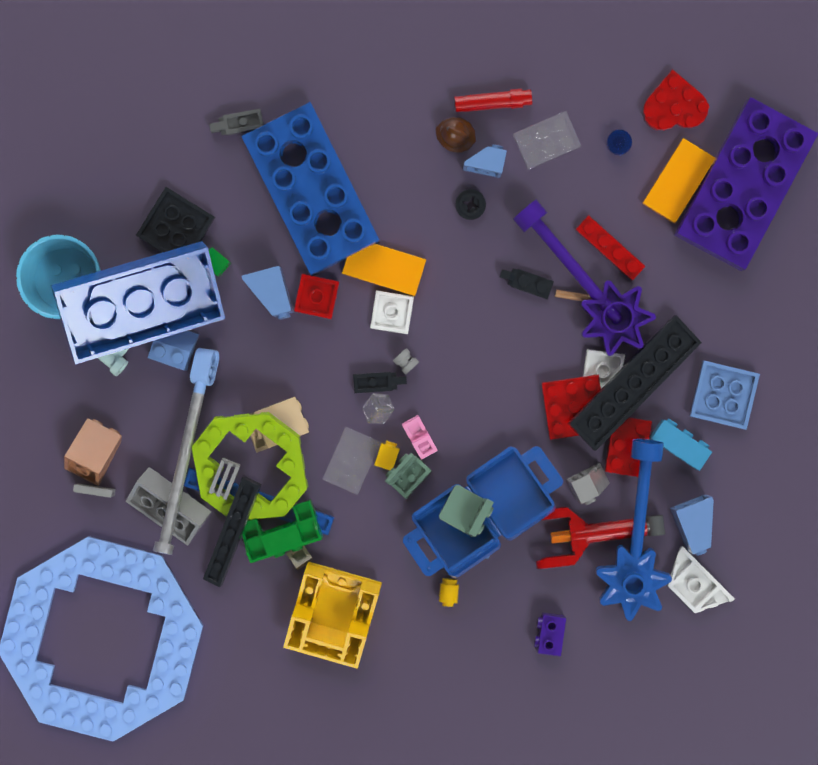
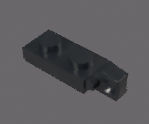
(528, 282)
(377, 382)

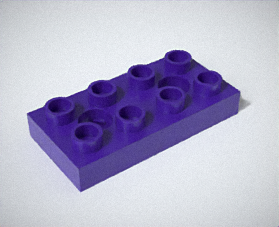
(746, 184)

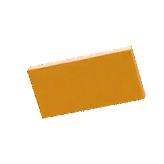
(678, 180)
(386, 268)

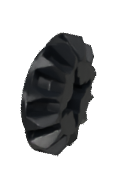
(466, 196)

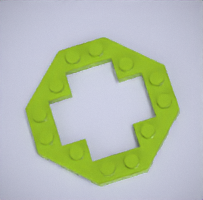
(243, 426)

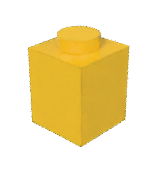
(387, 455)

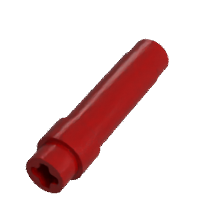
(514, 98)

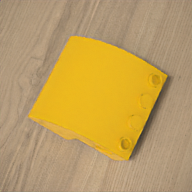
(332, 615)

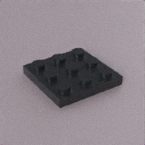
(174, 222)

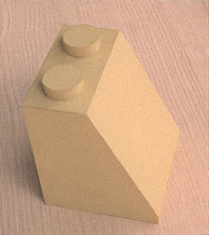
(286, 411)

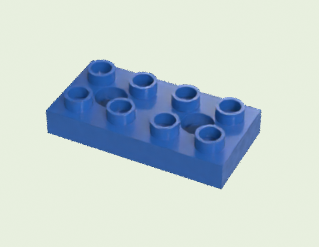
(310, 188)

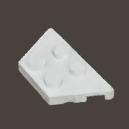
(695, 584)

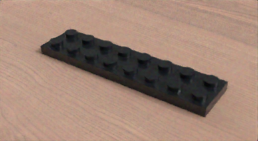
(634, 383)

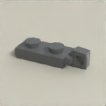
(238, 122)

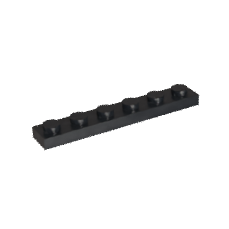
(232, 531)

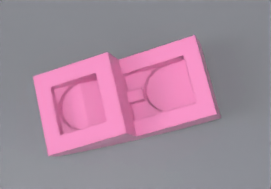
(419, 437)

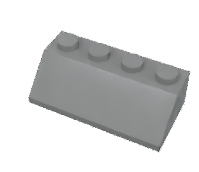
(151, 498)

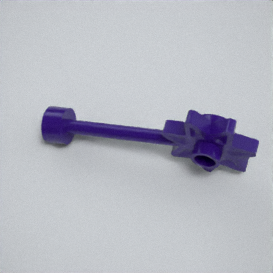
(612, 314)

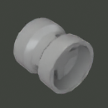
(406, 361)

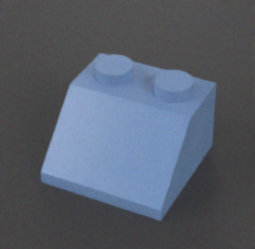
(487, 161)
(174, 349)

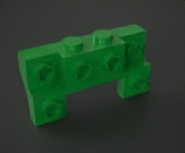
(286, 537)

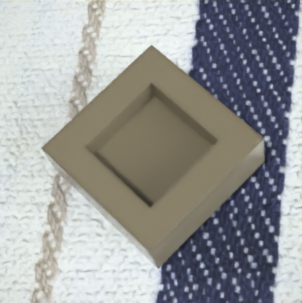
(299, 558)

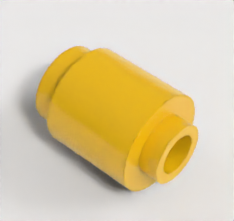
(448, 592)

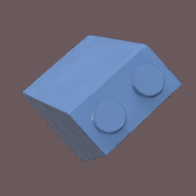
(271, 290)
(695, 523)

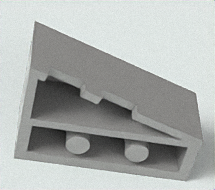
(588, 484)

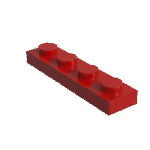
(610, 248)

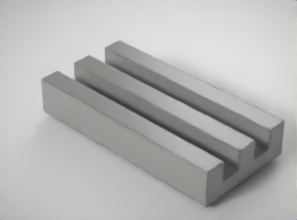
(94, 490)
(219, 492)

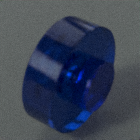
(619, 142)

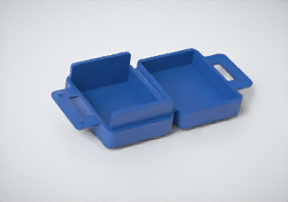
(517, 505)

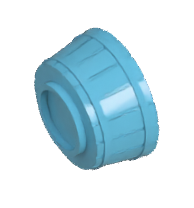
(49, 263)

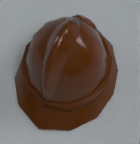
(456, 134)

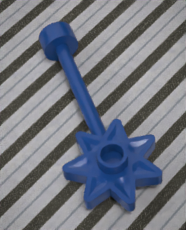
(633, 577)

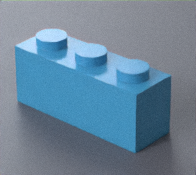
(681, 444)

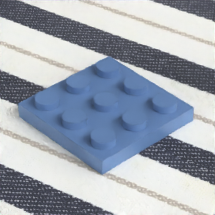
(724, 395)

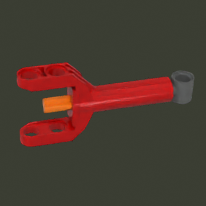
(582, 534)

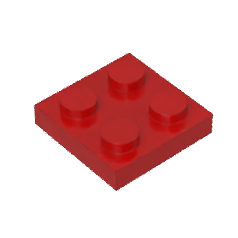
(316, 296)

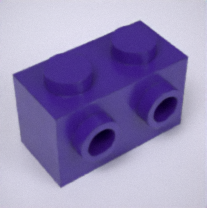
(551, 634)

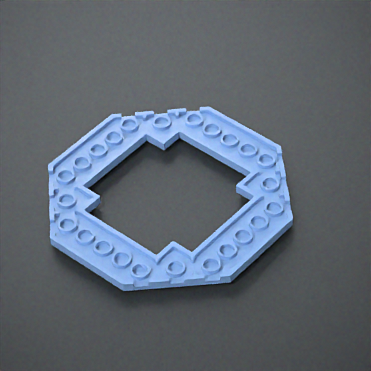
(77, 709)

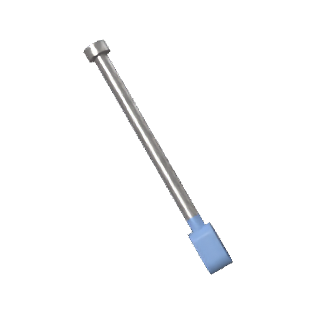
(202, 375)

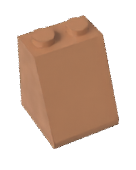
(92, 451)

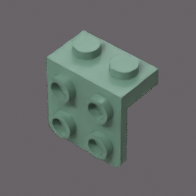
(408, 475)
(466, 511)

